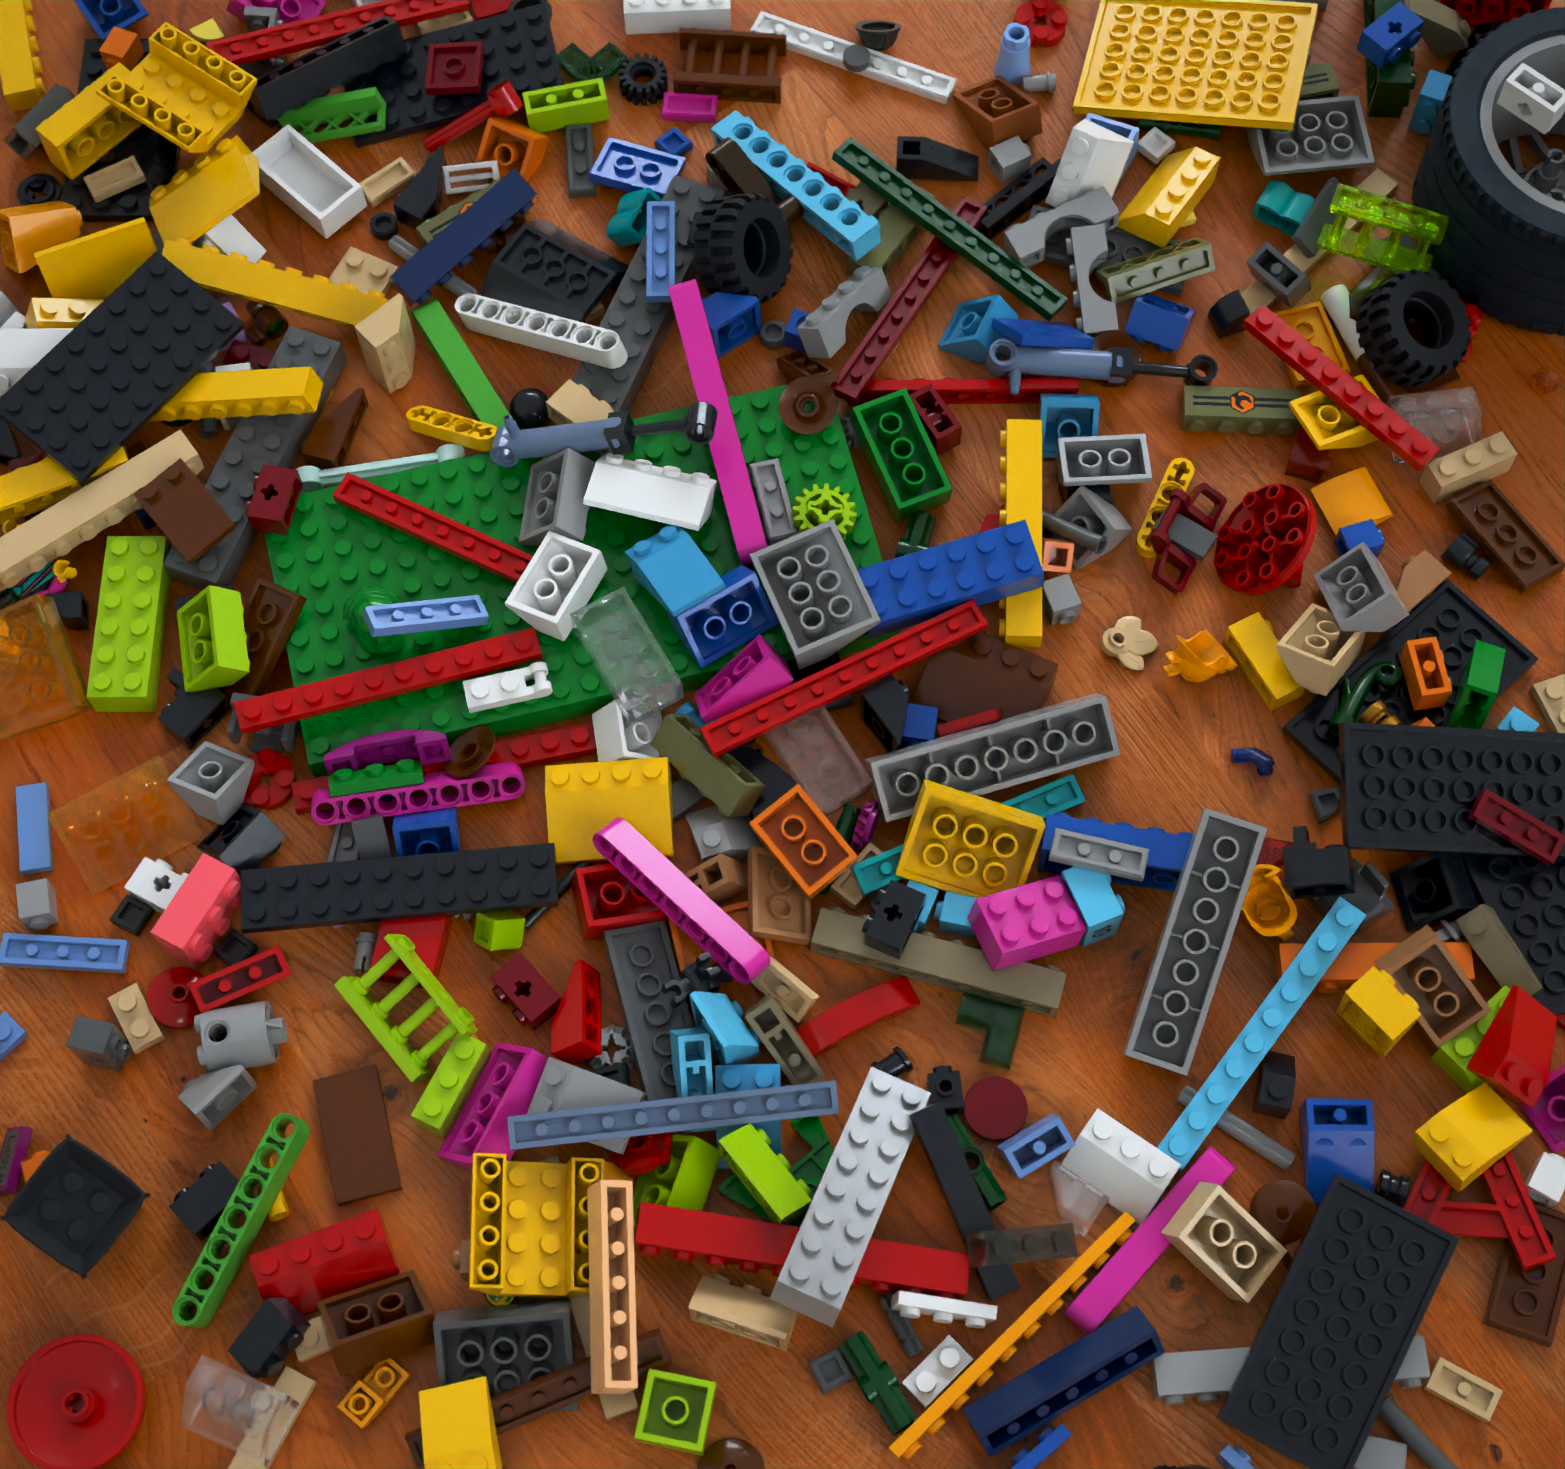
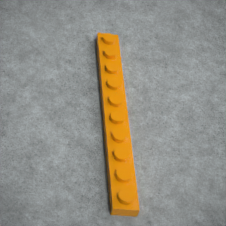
(1004, 1346)

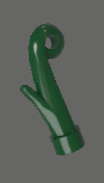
(1354, 697)

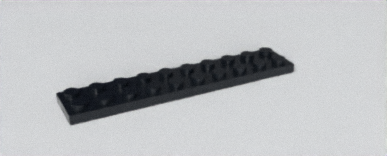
(398, 888)

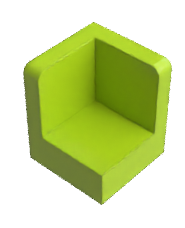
(499, 930)

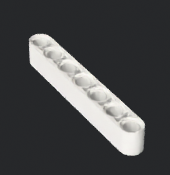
(541, 330)

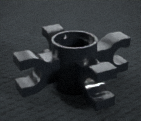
(697, 977)

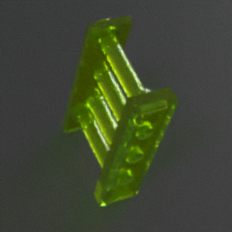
(1387, 214)

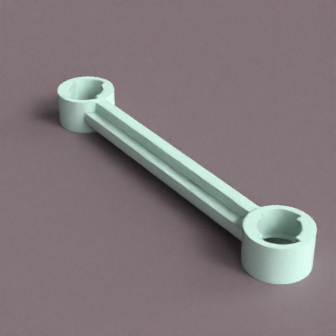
(316, 479)

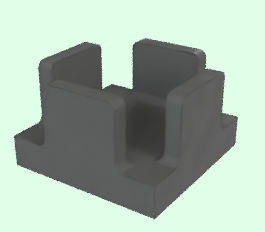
(272, 737)
(1368, 897)

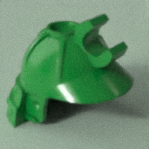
(354, 610)

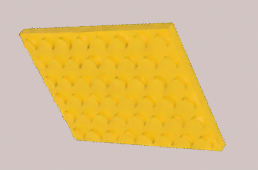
(1198, 61)

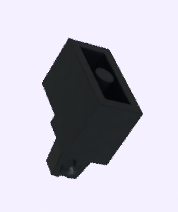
(192, 712)
(1317, 871)

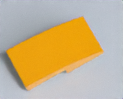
(374, 1392)

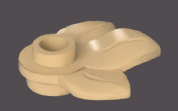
(1131, 644)

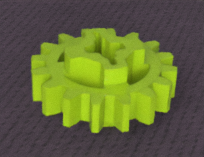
(821, 506)

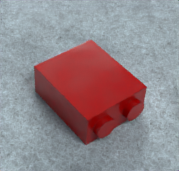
(430, 942)

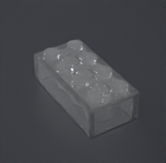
(627, 656)
(820, 760)

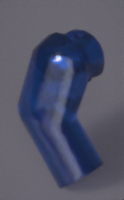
(1255, 756)

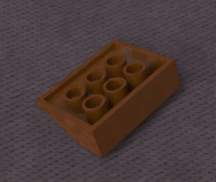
(984, 676)

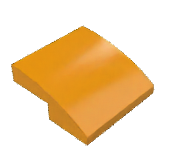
(1351, 500)

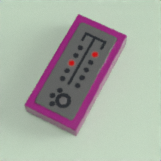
(12, 1154)

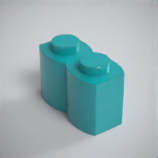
(1282, 207)
(631, 218)

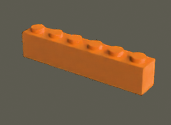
(1357, 959)

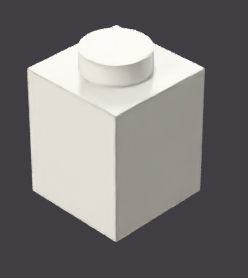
(1546, 1179)

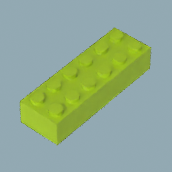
(130, 625)

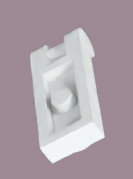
(507, 687)

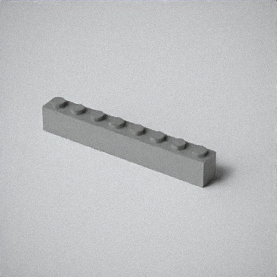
(1212, 1372)

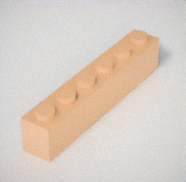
(612, 1287)

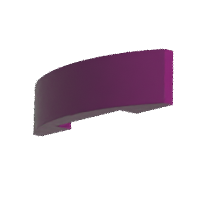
(390, 747)

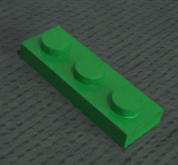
(375, 777)

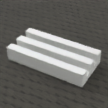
(448, 180)

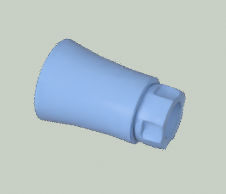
(1014, 54)

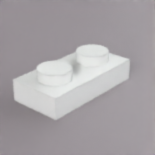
(937, 1371)

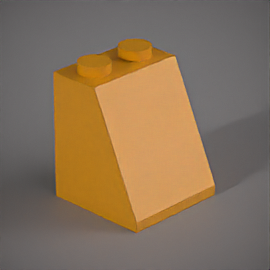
(34, 229)

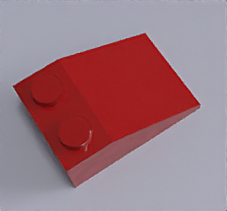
(609, 901)
(1517, 1049)

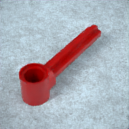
(501, 101)

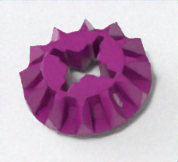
(866, 824)

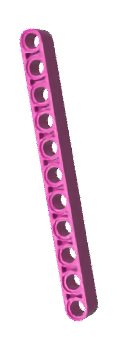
(725, 444)

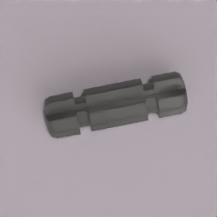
(902, 1328)

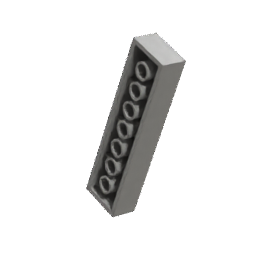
(996, 754)
(1194, 941)
(849, 1198)

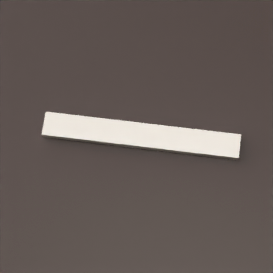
(881, 66)

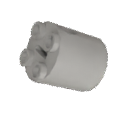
(240, 1036)

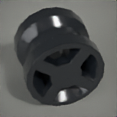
(1392, 1187)

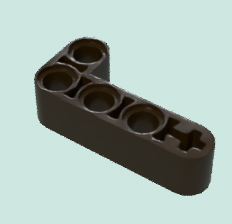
(743, 177)

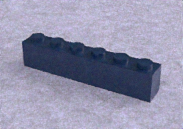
(462, 237)
(1063, 1380)

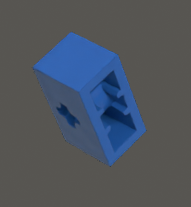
(1390, 35)

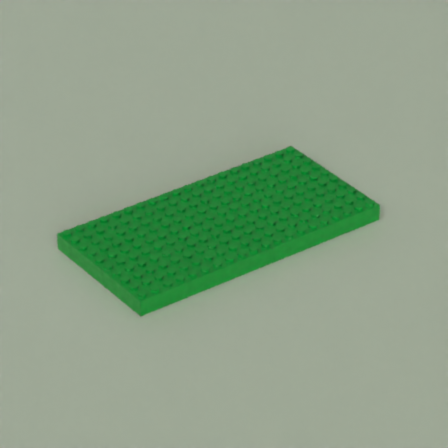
(340, 551)

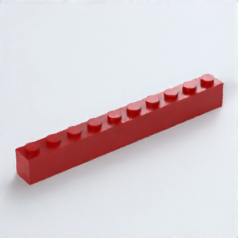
(766, 1246)

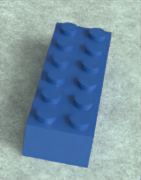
(949, 574)
(1164, 858)

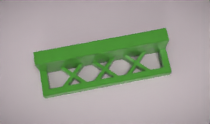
(333, 111)

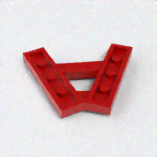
(1509, 1217)

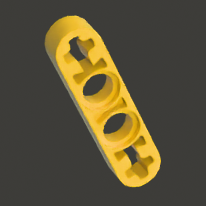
(451, 427)
(1159, 503)

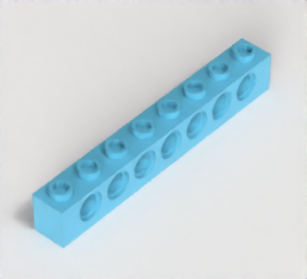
(823, 205)

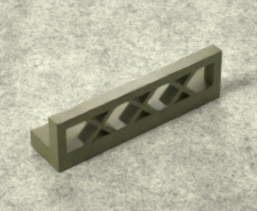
(1157, 269)

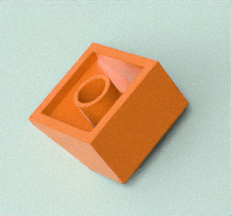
(512, 147)

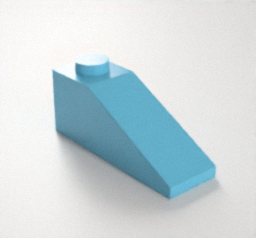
(692, 1064)

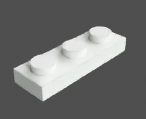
(943, 1309)

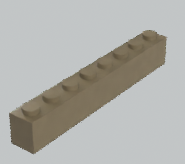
(941, 964)

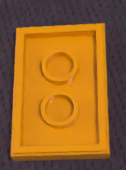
(1314, 326)

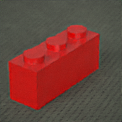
(239, 979)

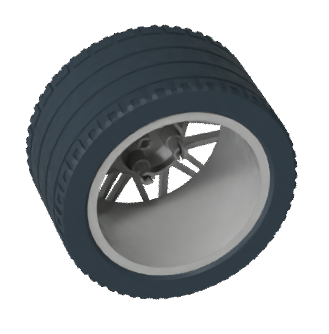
(1504, 220)

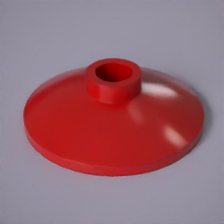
(164, 1006)

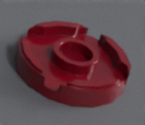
(995, 1109)

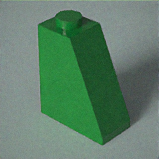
(1477, 686)

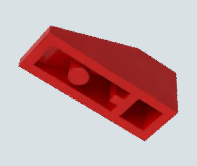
(578, 1017)

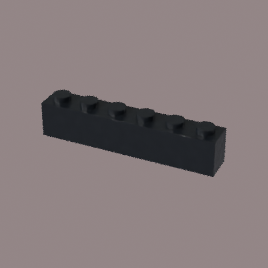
(327, 67)

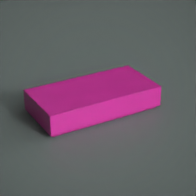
(689, 107)

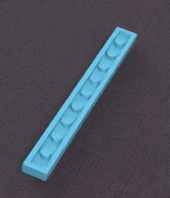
(1261, 1032)

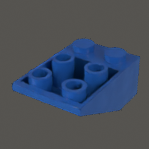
(1338, 1140)

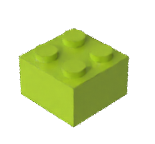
(675, 1412)

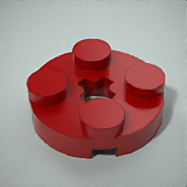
(1045, 11)
(280, 790)
(645, 1158)

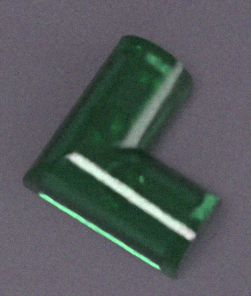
(583, 67)
(998, 1020)

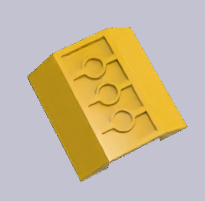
(182, 91)
(530, 1226)

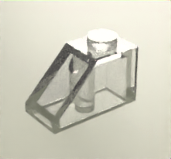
(1075, 1199)

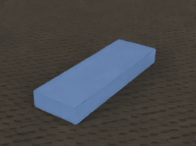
(34, 828)

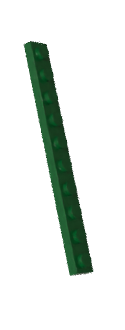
(950, 229)

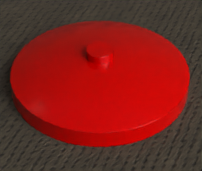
(76, 1403)

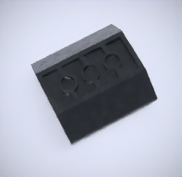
(552, 272)

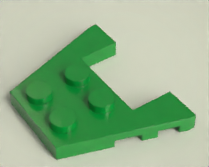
(809, 1168)

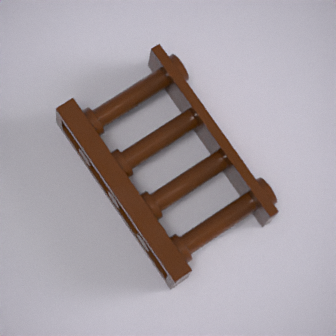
(731, 87)

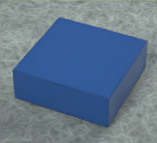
(674, 143)

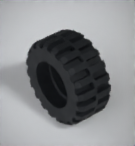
(743, 246)
(1438, 316)

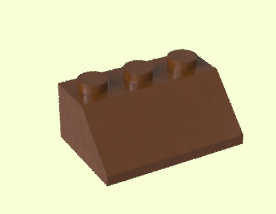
(377, 1322)

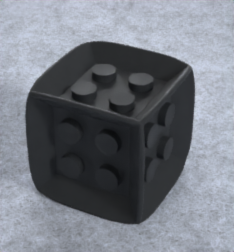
(75, 1206)

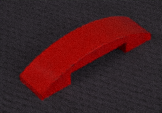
(858, 1014)

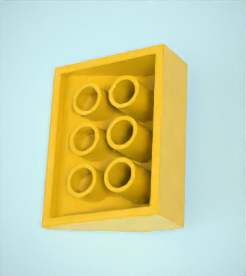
(206, 191)
(97, 262)
(592, 794)
(968, 842)

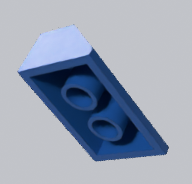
(725, 618)

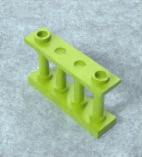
(376, 1013)

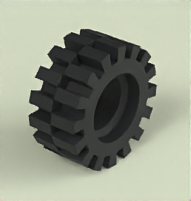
(643, 67)

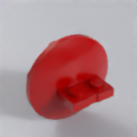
(1266, 540)

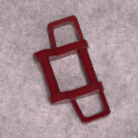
(1183, 504)

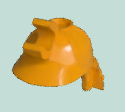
(1198, 658)
(1268, 904)

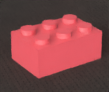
(199, 911)

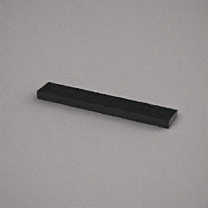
(960, 1191)

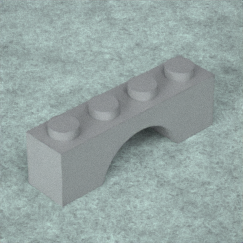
(1027, 240)
(1088, 251)
(825, 327)

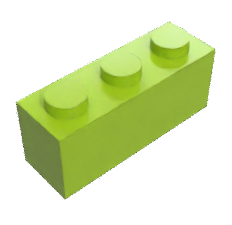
(566, 105)
(451, 1085)

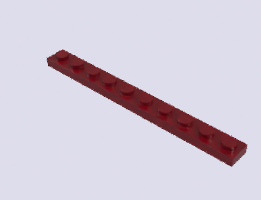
(902, 310)

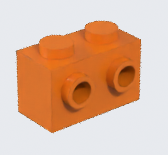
(1425, 673)

